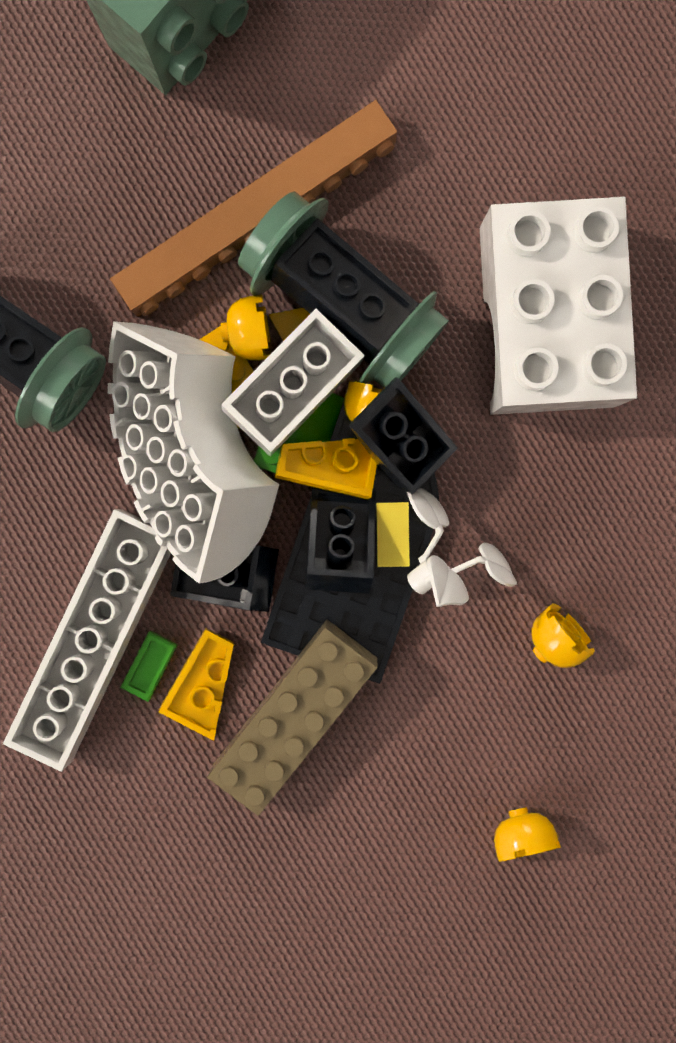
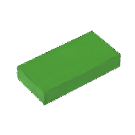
(149, 666)

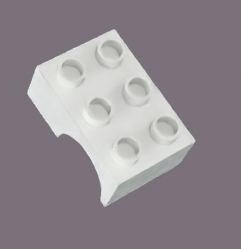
(559, 304)

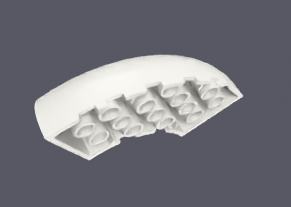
(184, 451)

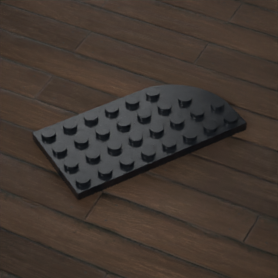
(366, 618)

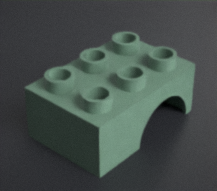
(166, 36)

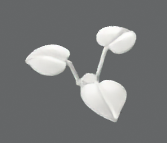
(435, 573)

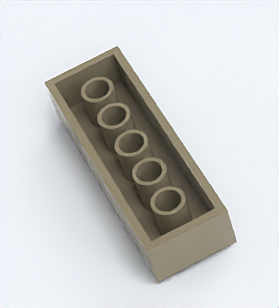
(293, 717)

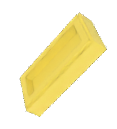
(392, 534)

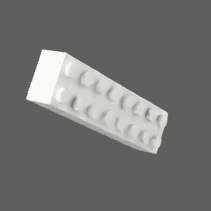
(89, 642)

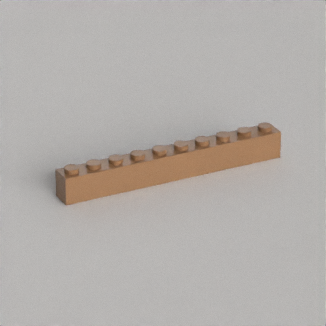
(228, 226)

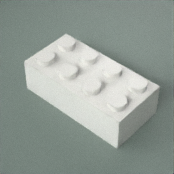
(292, 382)

